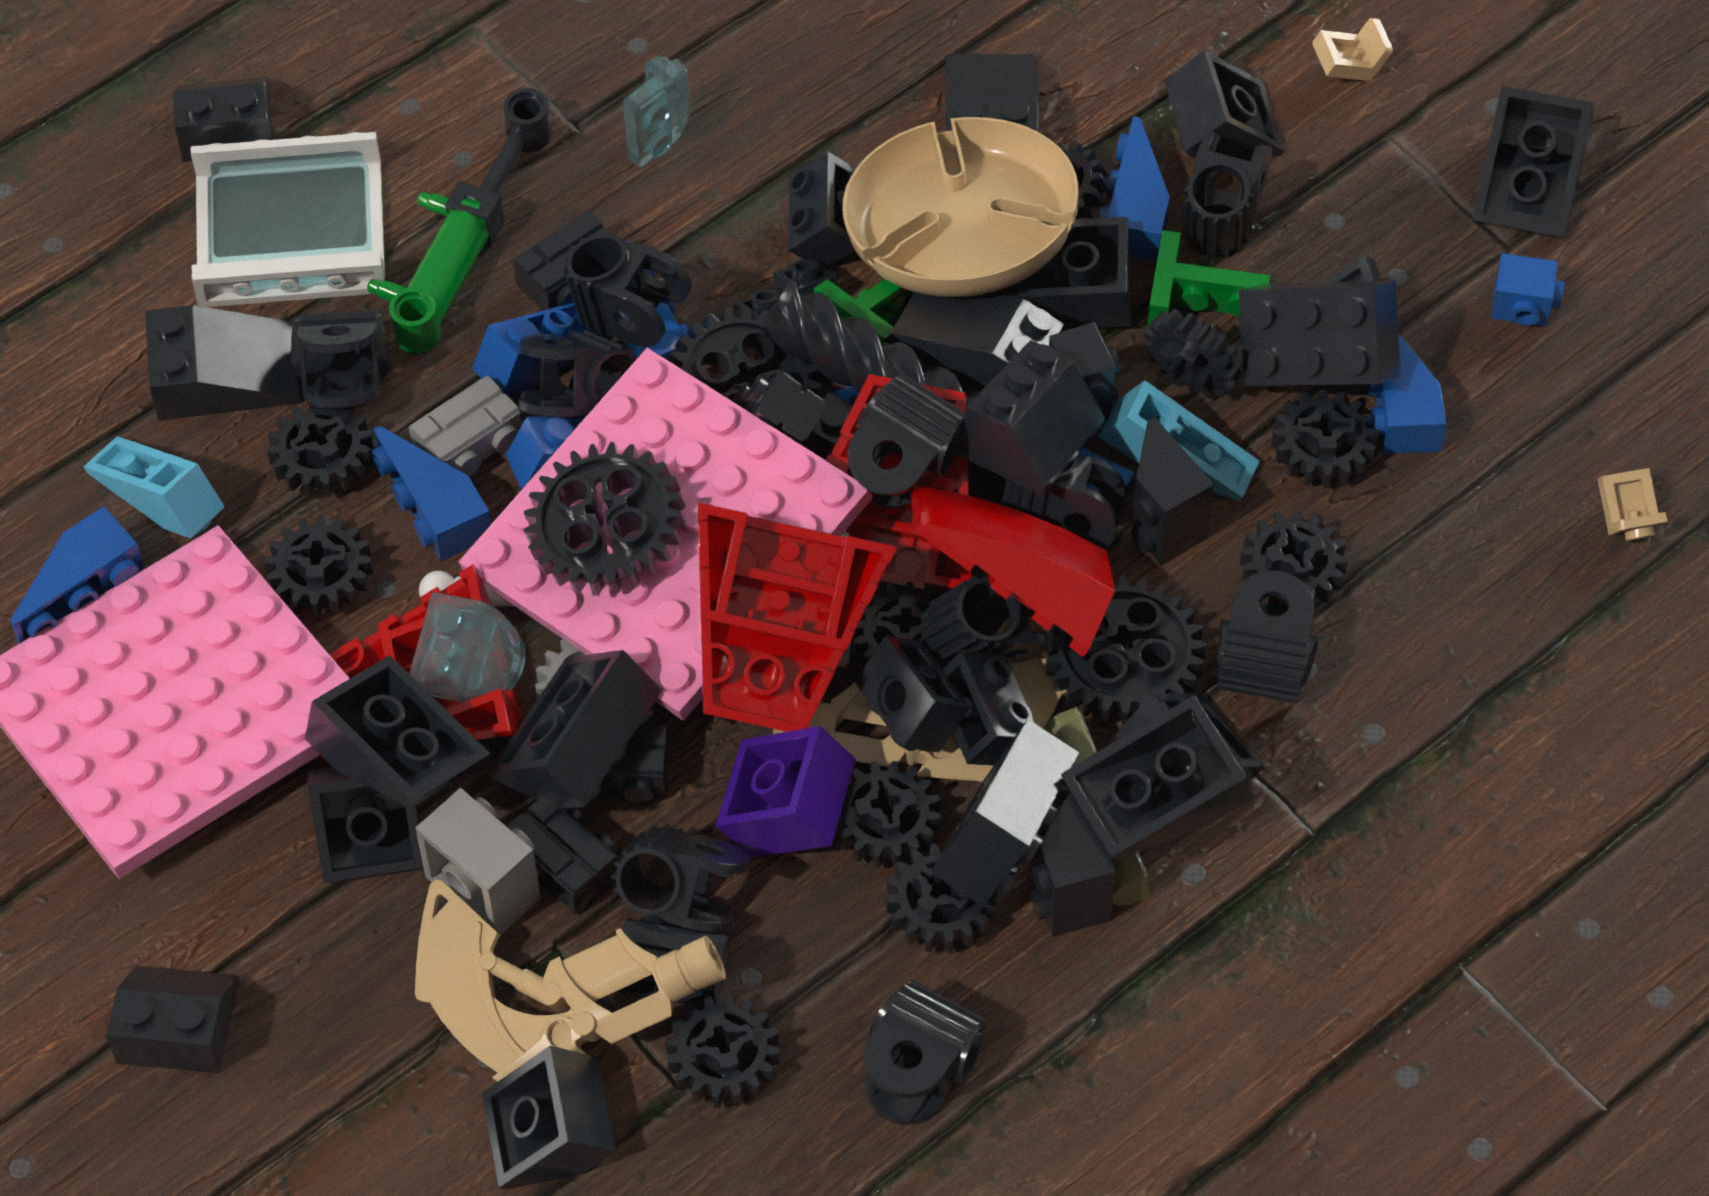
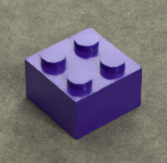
(786, 792)

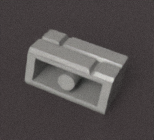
(469, 427)

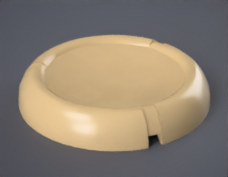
(961, 206)

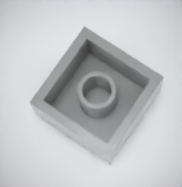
(480, 859)

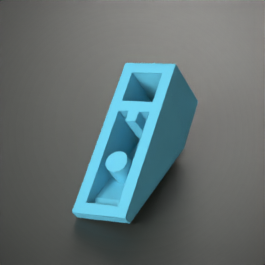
(1217, 456)
(158, 485)

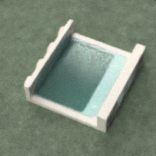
(288, 219)

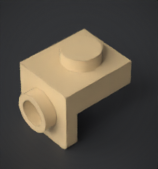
(1353, 55)
(1630, 504)

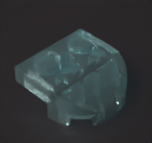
(657, 110)
(466, 649)

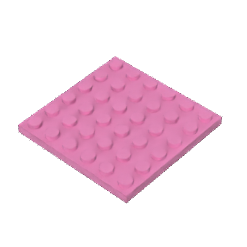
(718, 460)
(166, 700)

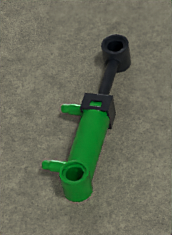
(471, 222)

